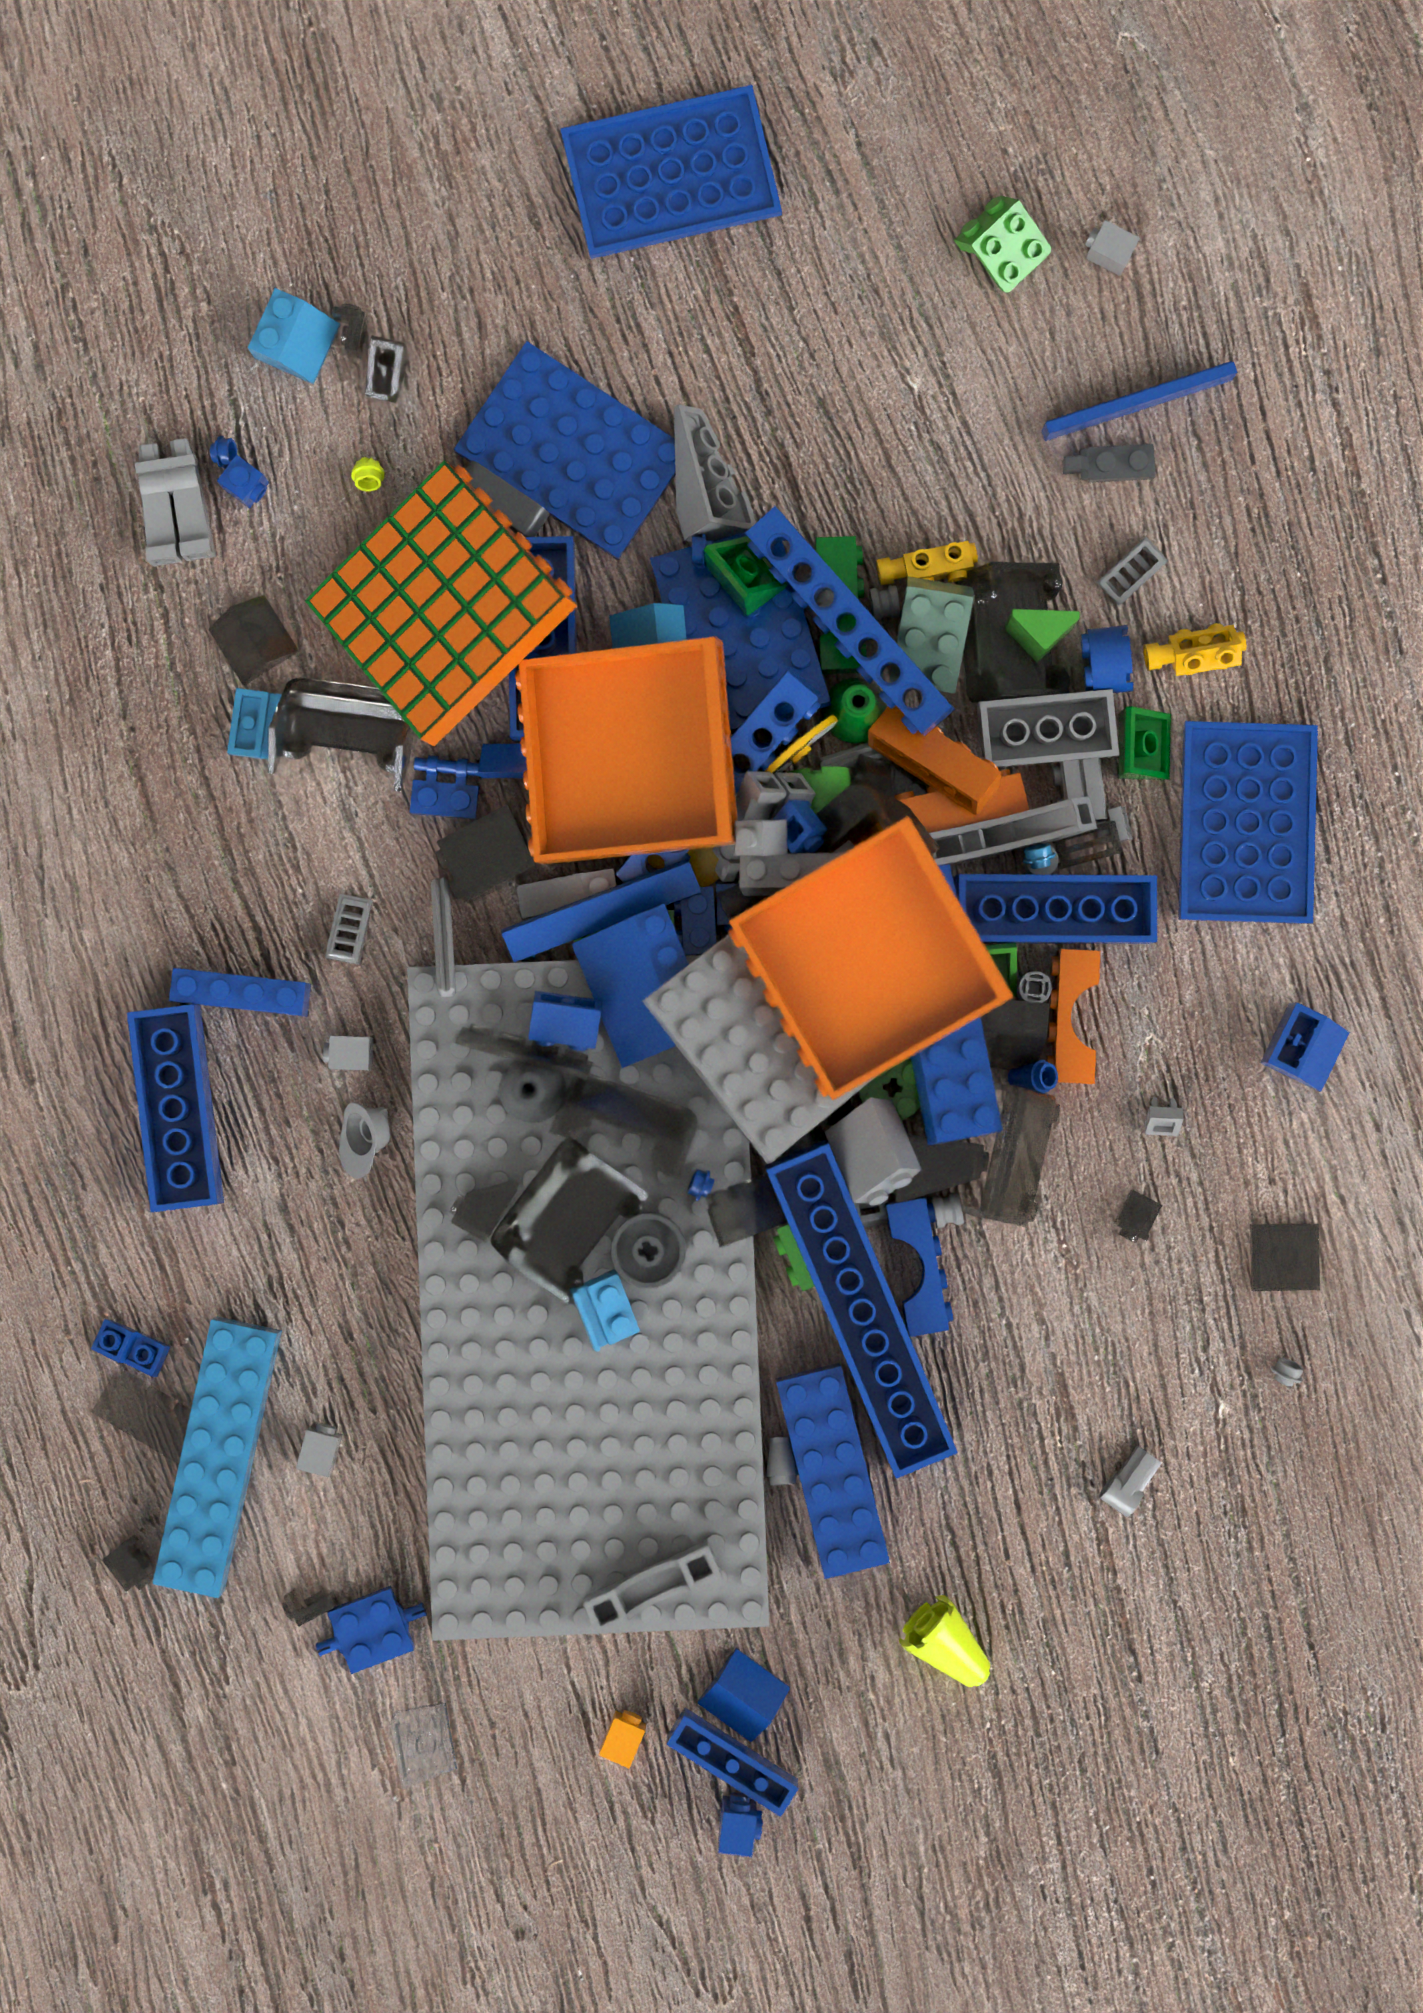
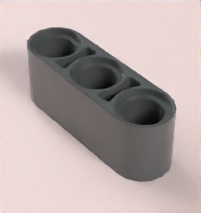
(520, 509)

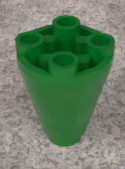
(854, 721)

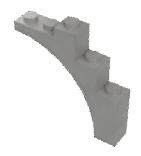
(1014, 831)

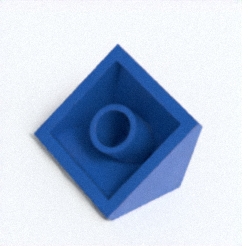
(744, 1695)

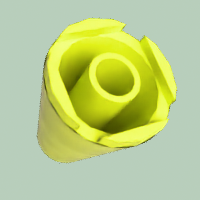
(945, 1642)

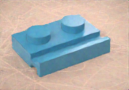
(251, 723)
(605, 1310)

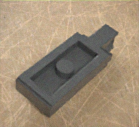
(1112, 463)

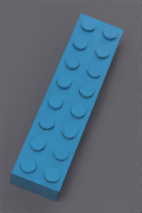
(217, 1457)

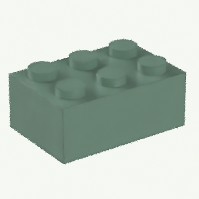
(934, 629)

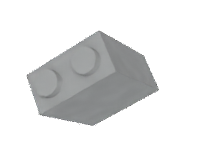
(873, 1151)

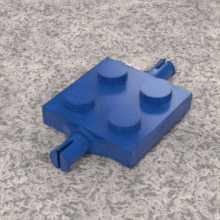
(371, 1629)

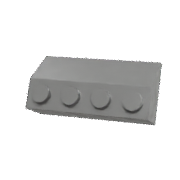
(1048, 728)

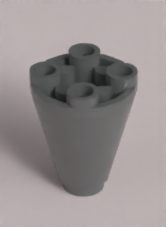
(545, 1101)

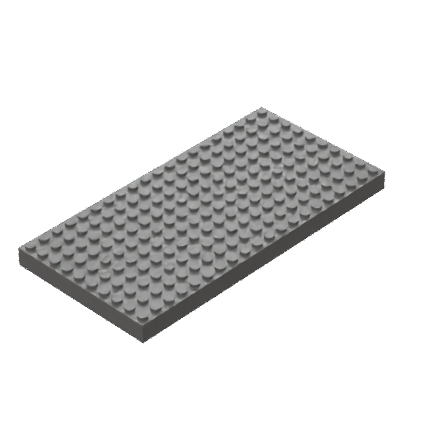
(539, 1451)

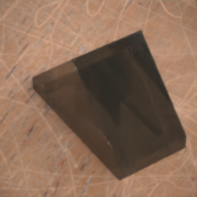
(385, 368)

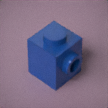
(243, 482)

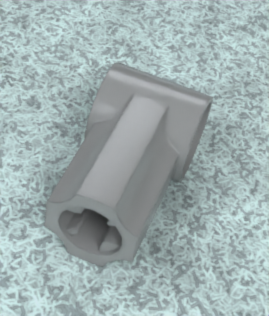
(1125, 1488)

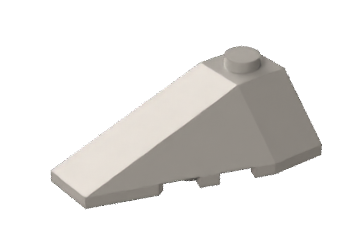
(704, 486)

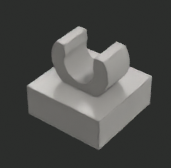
(1120, 817)
(1163, 1120)

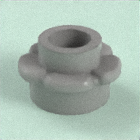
(1287, 1372)

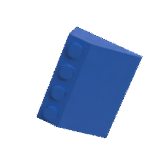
(625, 968)

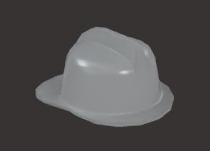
(362, 1135)

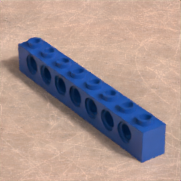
(775, 528)
(789, 689)

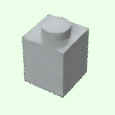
(1111, 247)
(760, 837)
(349, 1053)
(319, 1450)

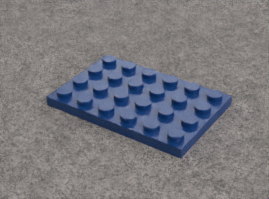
(671, 171)
(571, 450)
(754, 646)
(1248, 822)

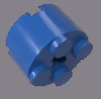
(1108, 659)

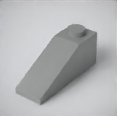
(554, 893)

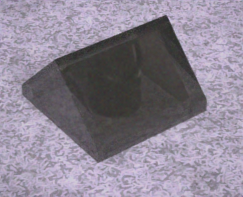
(252, 638)

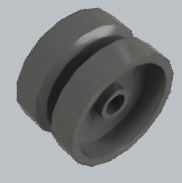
(640, 1268)

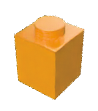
(623, 1738)

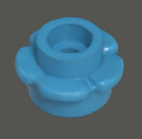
(1038, 855)

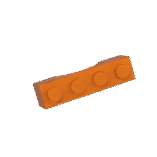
(1073, 974)

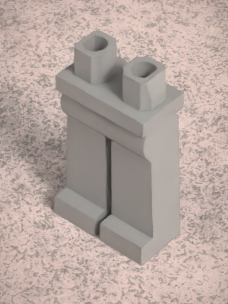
(161, 483)
(760, 803)

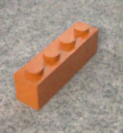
(936, 761)
(941, 813)

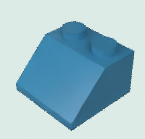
(293, 336)

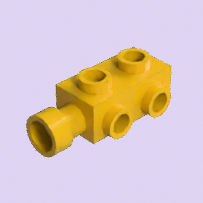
(936, 560)
(1199, 652)

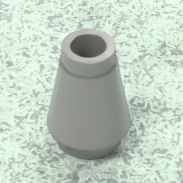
(781, 1462)

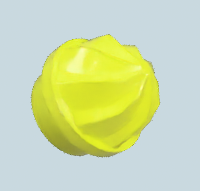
(367, 474)

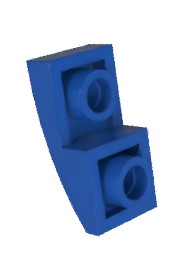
(130, 1347)

